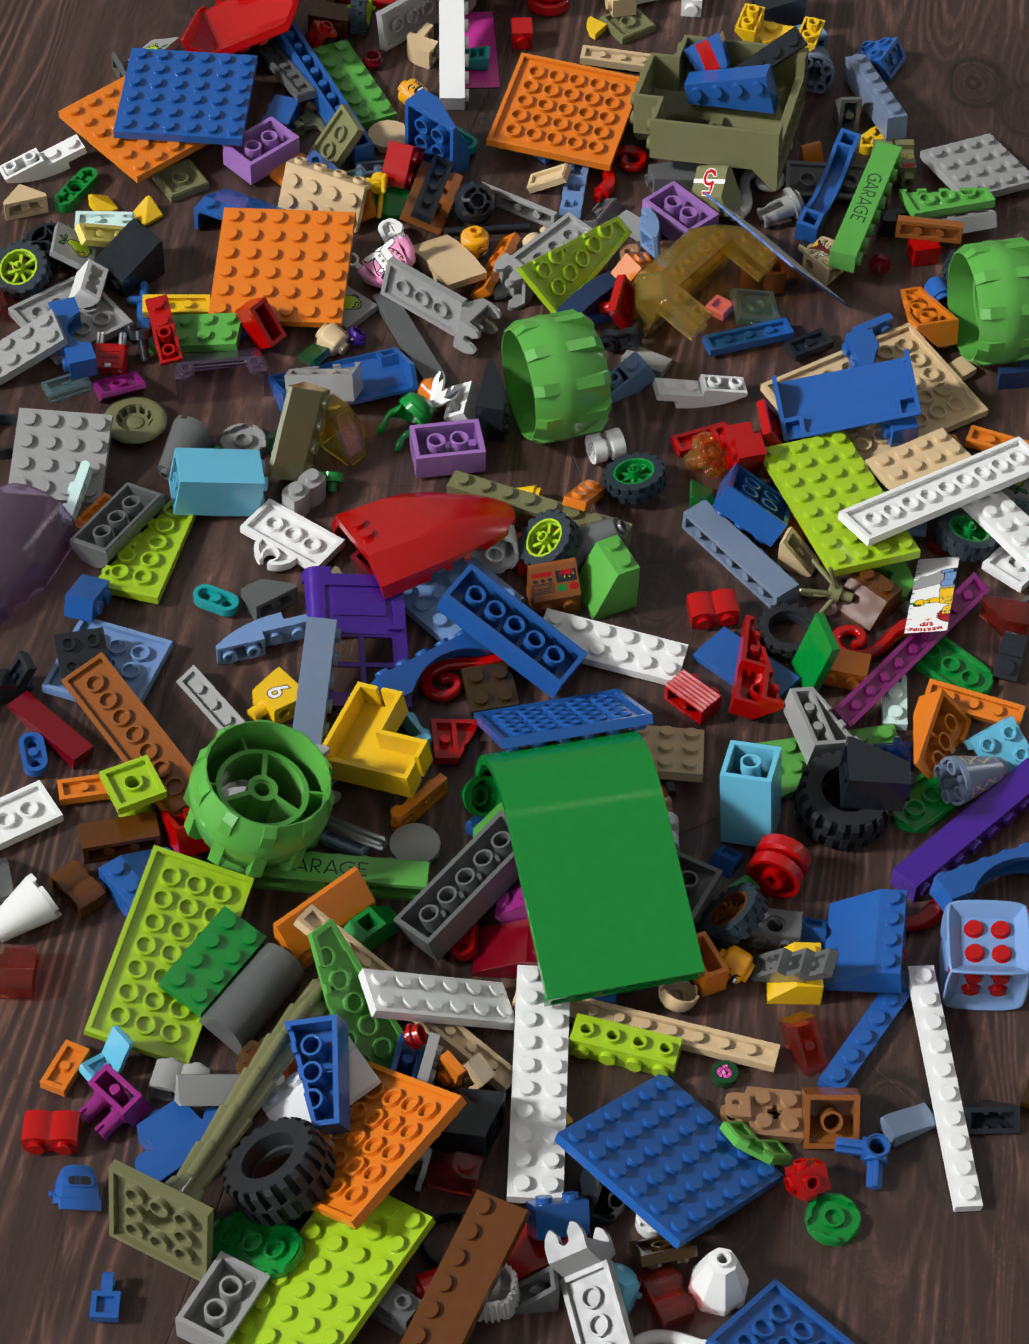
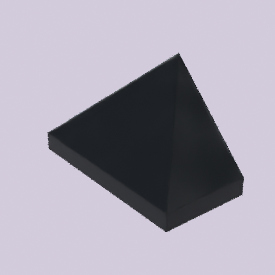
(992, 1117)

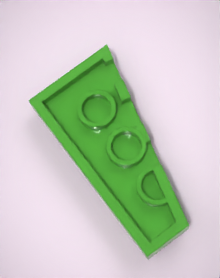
(945, 201)

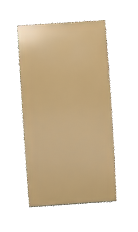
(448, 262)

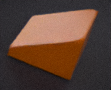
(811, 152)

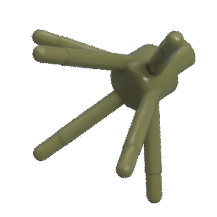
(834, 592)

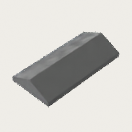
(805, 177)

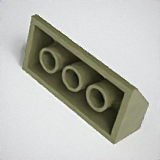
(298, 431)

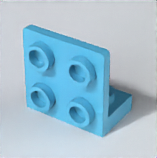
(1001, 740)

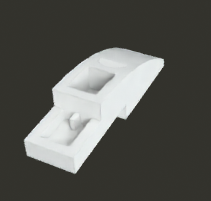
(37, 166)
(706, 392)

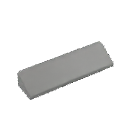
(524, 207)
(974, 220)
(206, 1088)

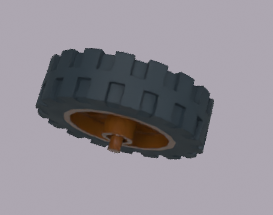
(734, 915)

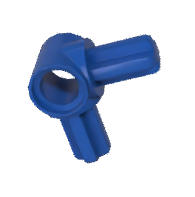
(873, 1161)

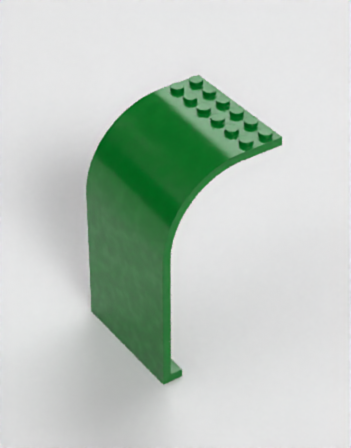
(596, 866)

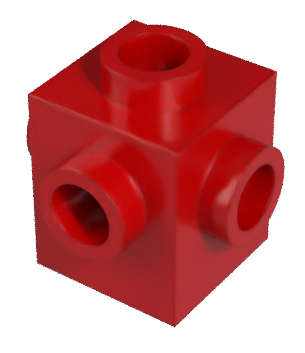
(807, 1178)

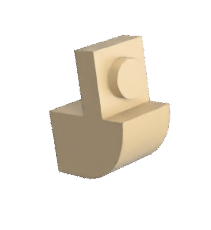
(422, 48)

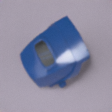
(76, 1189)

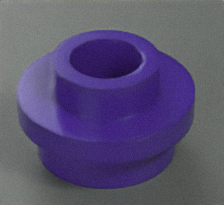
(356, 336)

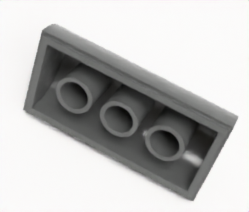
(116, 524)
(253, 996)

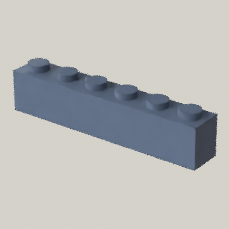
(876, 97)
(739, 555)
(317, 678)

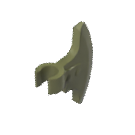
(308, 121)

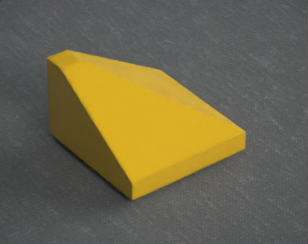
(101, 203)
(147, 211)

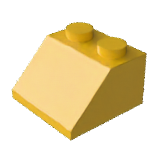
(796, 992)

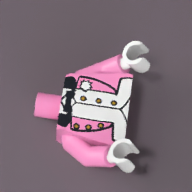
(375, 264)

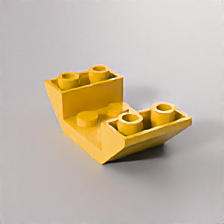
(753, 28)

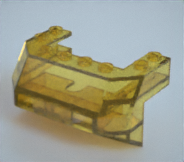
(672, 279)

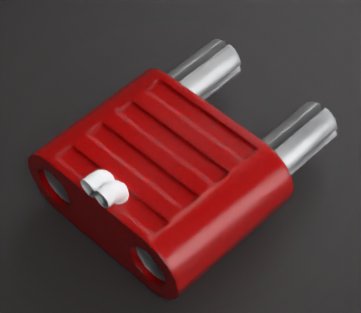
(111, 357)

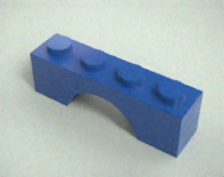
(78, 355)

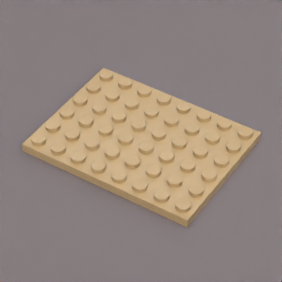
(942, 394)

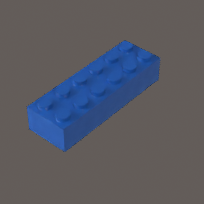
(511, 630)

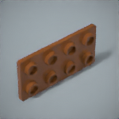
(444, 204)

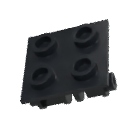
(78, 647)

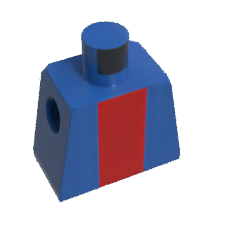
(709, 53)

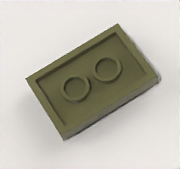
(339, 136)

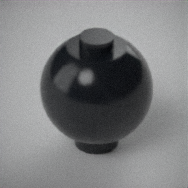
(474, 203)

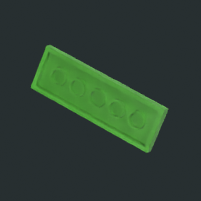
(355, 83)

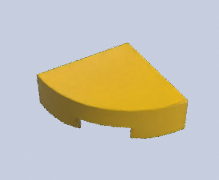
(595, 27)

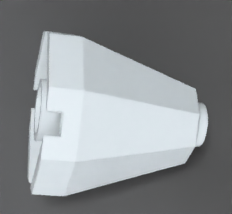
(718, 1283)

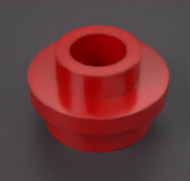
(415, 1035)

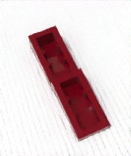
(57, 733)

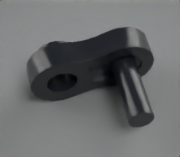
(140, 334)
(625, 338)

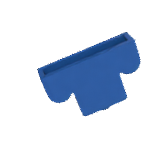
(169, 1138)

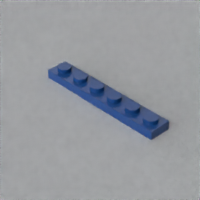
(865, 1038)

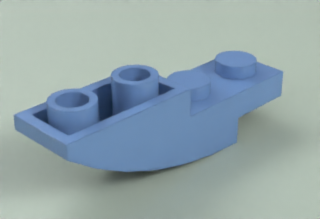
(253, 637)

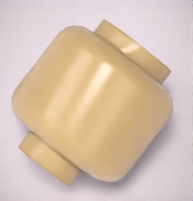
(333, 337)

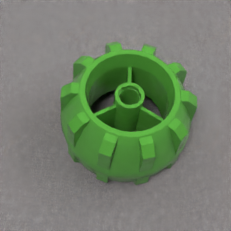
(991, 300)
(556, 376)
(283, 800)

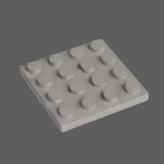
(977, 164)
(102, 316)
(54, 444)

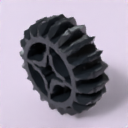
(42, 236)

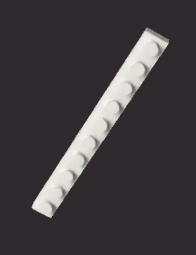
(944, 1089)

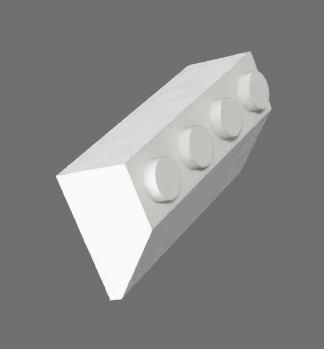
(289, 1098)

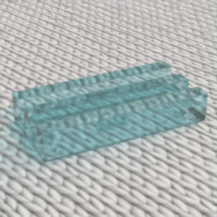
(65, 387)

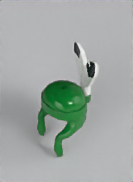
(418, 408)

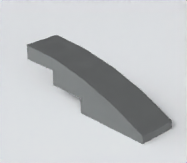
(795, 966)

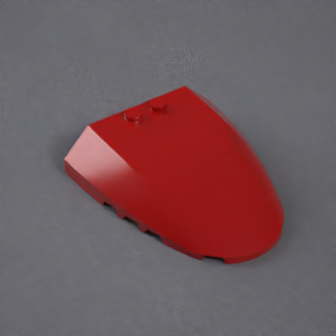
(422, 533)

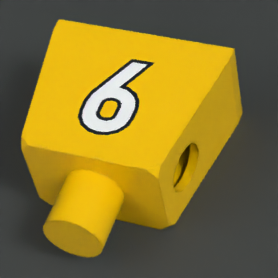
(274, 698)

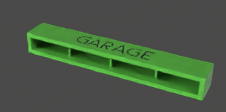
(865, 207)
(384, 876)

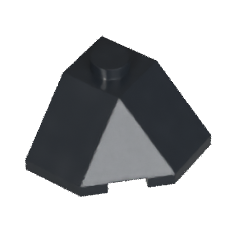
(603, 1204)

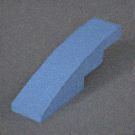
(574, 190)
(650, 232)

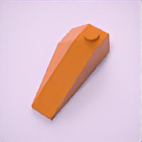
(930, 317)
(937, 730)

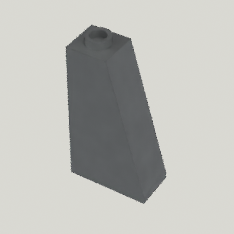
(666, 172)

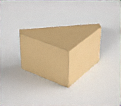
(25, 203)
(795, 554)
(477, 1072)

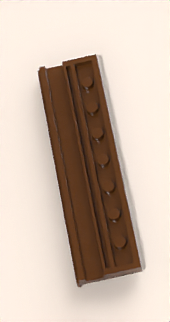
(467, 1272)

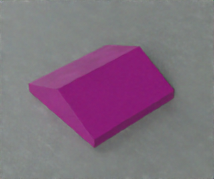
(118, 386)

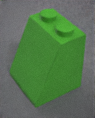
(609, 579)

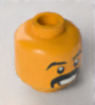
(408, 88)
(475, 240)
(738, 962)

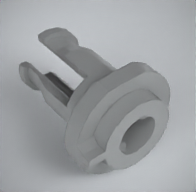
(782, 208)

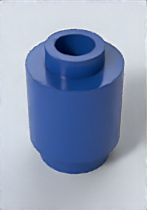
(937, 289)

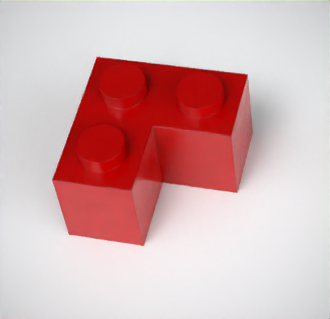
(400, 163)
(742, 446)

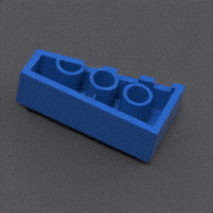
(734, 88)
(323, 1068)

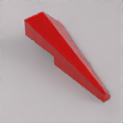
(753, 685)

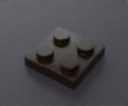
(489, 687)
(657, 1250)

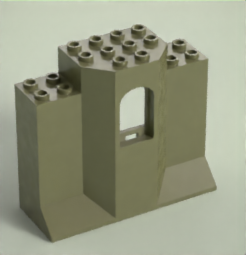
(715, 133)

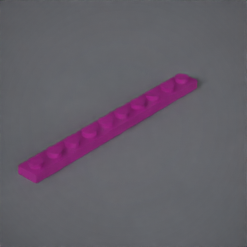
(906, 656)

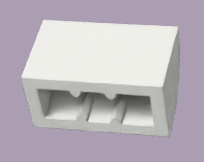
(89, 284)
(464, 405)

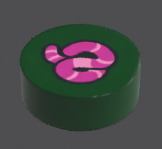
(724, 1074)

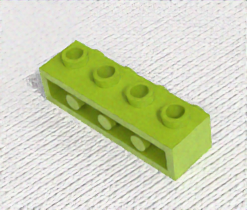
(624, 1046)

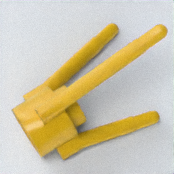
(379, 182)

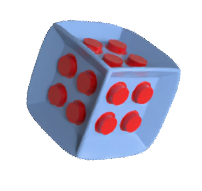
(984, 955)

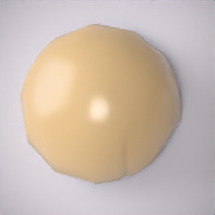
(678, 996)

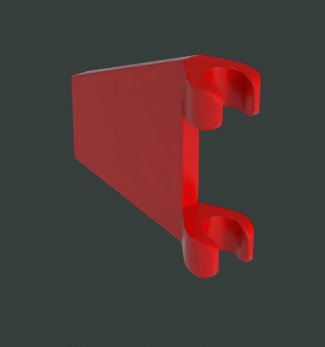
(529, 1255)

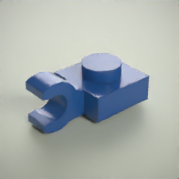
(106, 1302)

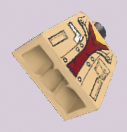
(817, 259)

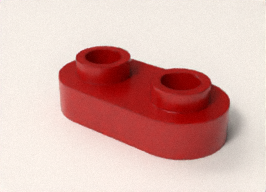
(467, 945)

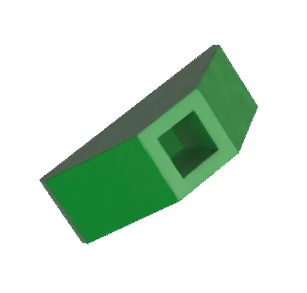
(372, 926)

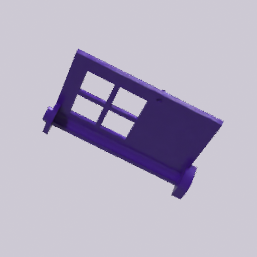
(359, 613)

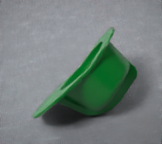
(480, 795)

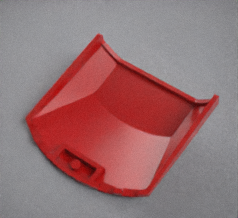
(238, 24)

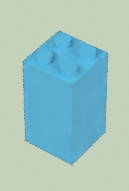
(217, 481)
(750, 792)

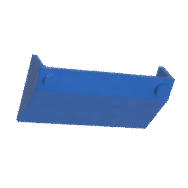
(214, 203)
(384, 375)
(847, 398)

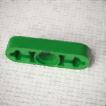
(86, 180)

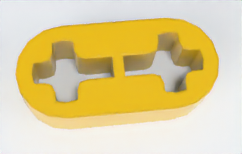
(867, 140)

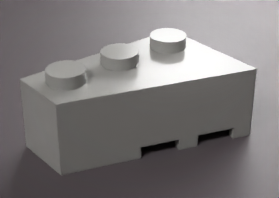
(342, 382)
(813, 723)

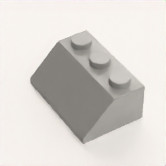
(220, 1301)

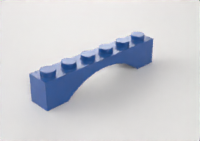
(819, 206)
(862, 349)
(407, 671)
(968, 878)

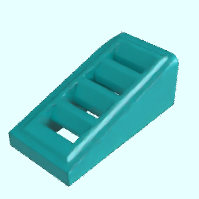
(478, 58)

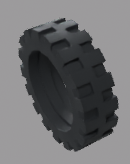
(781, 614)

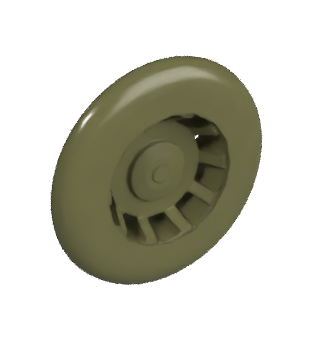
(137, 420)

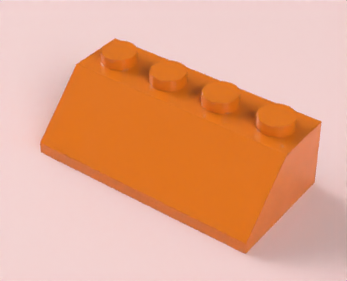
(338, 901)

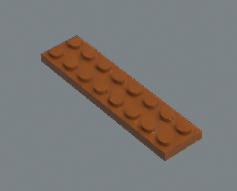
(129, 726)

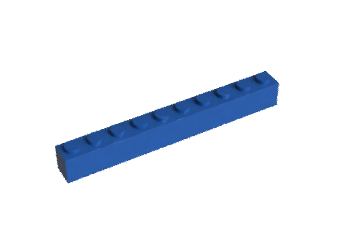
(328, 95)

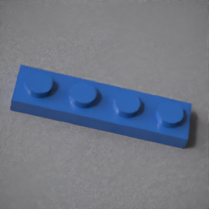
(747, 337)

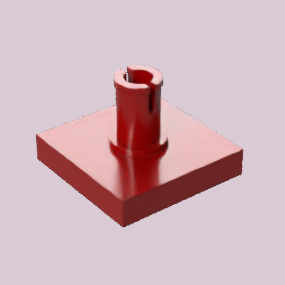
(620, 303)
(770, 424)

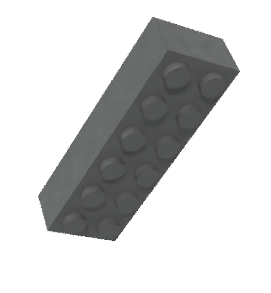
(461, 891)

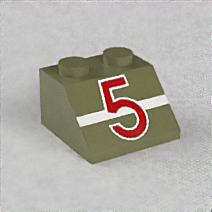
(720, 184)

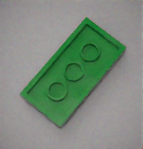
(212, 961)

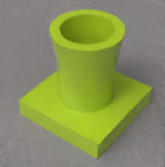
(133, 786)

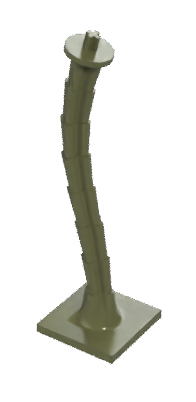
(169, 1216)

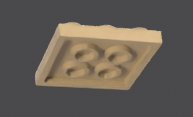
(676, 752)

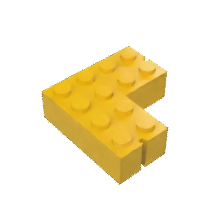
(367, 744)

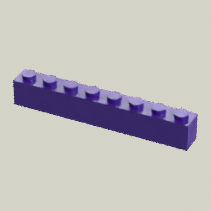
(964, 834)

